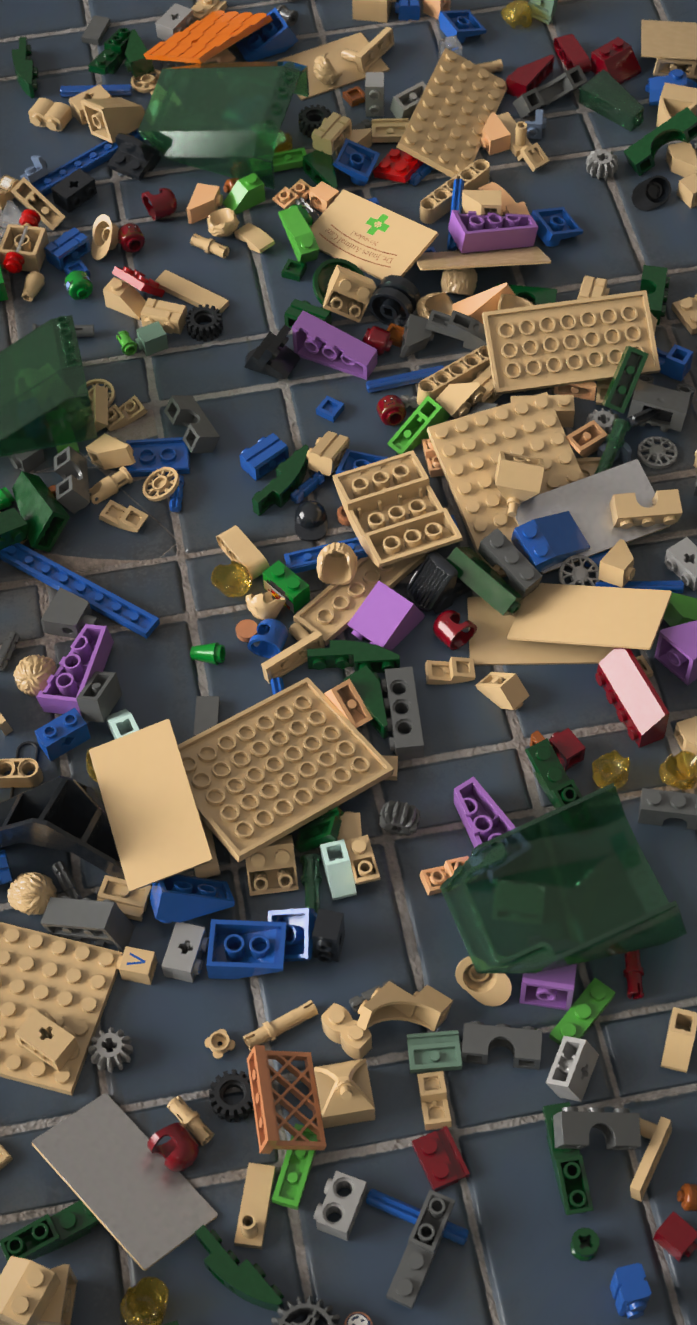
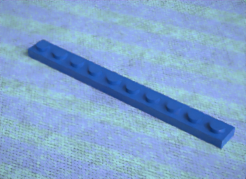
(98, 597)

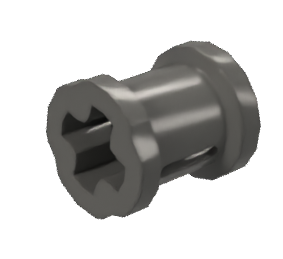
(288, 14)

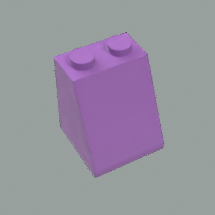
(385, 617)
(678, 650)
(549, 988)

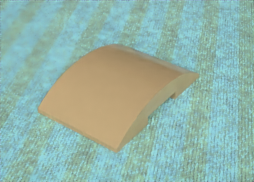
(395, 509)

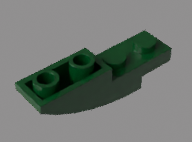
(113, 54)
(24, 67)
(289, 477)
(352, 654)
(552, 775)
(568, 1168)
(49, 1233)
(243, 1280)

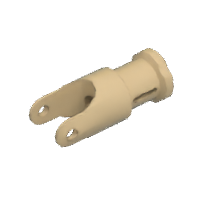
(109, 485)

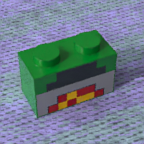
(286, 584)

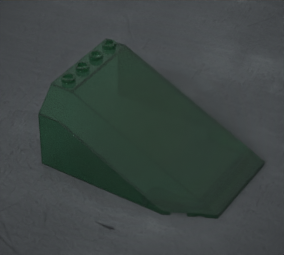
(223, 114)
(44, 390)
(560, 892)

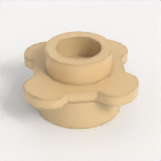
(216, 1037)

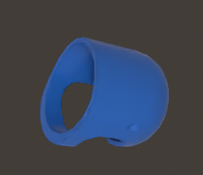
(272, 638)

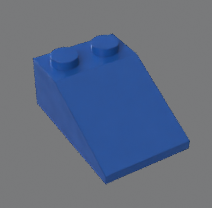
(268, 40)
(549, 540)
(188, 897)
(245, 948)

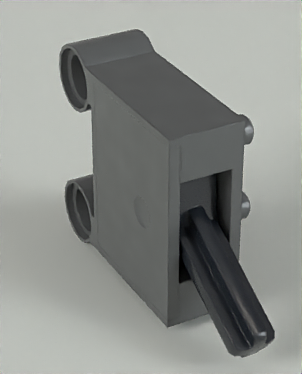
(659, 404)

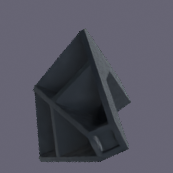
(62, 818)

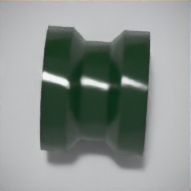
(582, 1250)

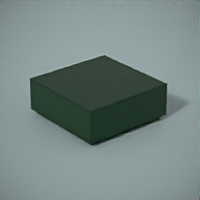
(294, 270)

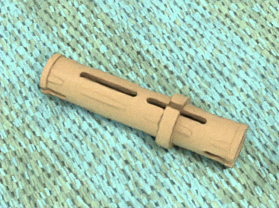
(272, 1029)

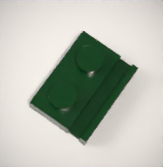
(319, 831)

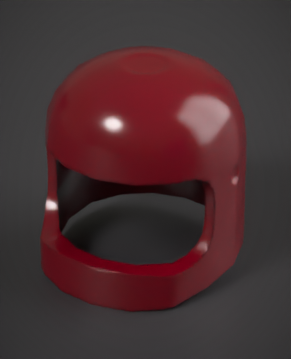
(162, 204)
(450, 631)
(179, 1151)

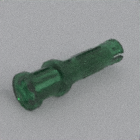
(614, 441)
(311, 880)

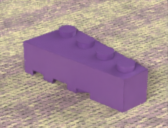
(491, 231)
(332, 347)
(87, 655)
(479, 813)

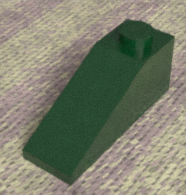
(136, 61)
(320, 168)
(369, 688)

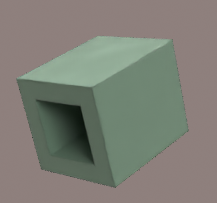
(151, 338)

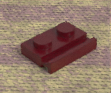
(440, 1159)

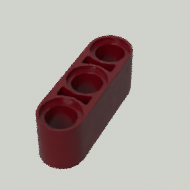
(571, 53)

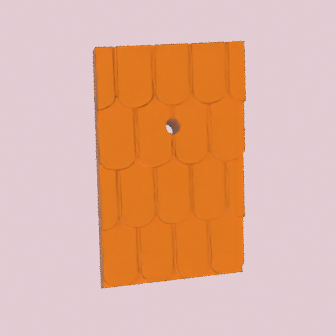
(208, 37)

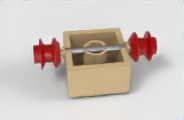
(24, 244)

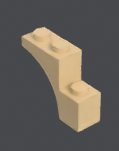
(393, 1003)

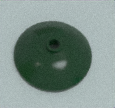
(323, 275)

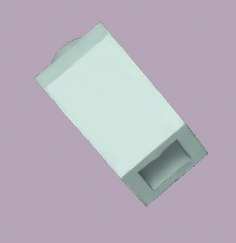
(121, 723)
(338, 869)

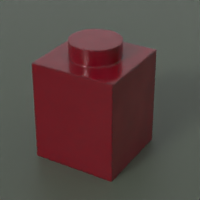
(567, 748)
(677, 1237)

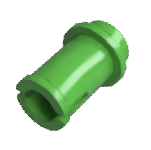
(128, 346)

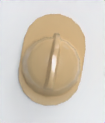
(104, 237)
(486, 988)

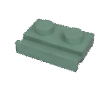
(543, 9)
(434, 1051)

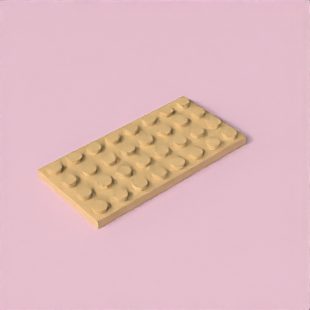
(452, 114)
(567, 341)

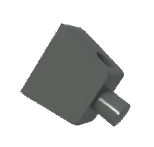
(67, 615)

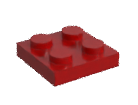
(397, 166)
(139, 281)

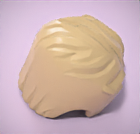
(325, 71)
(222, 222)
(263, 606)

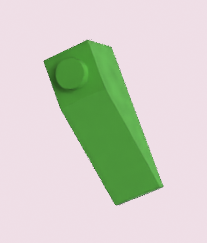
(299, 234)
(415, 428)

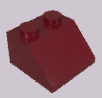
(616, 59)

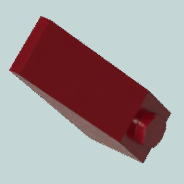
(529, 76)

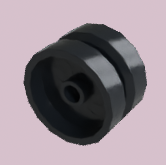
(394, 300)

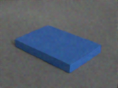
(159, 453)

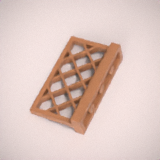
(264, 1105)

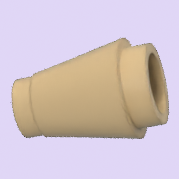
(33, 284)

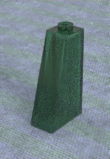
(612, 101)

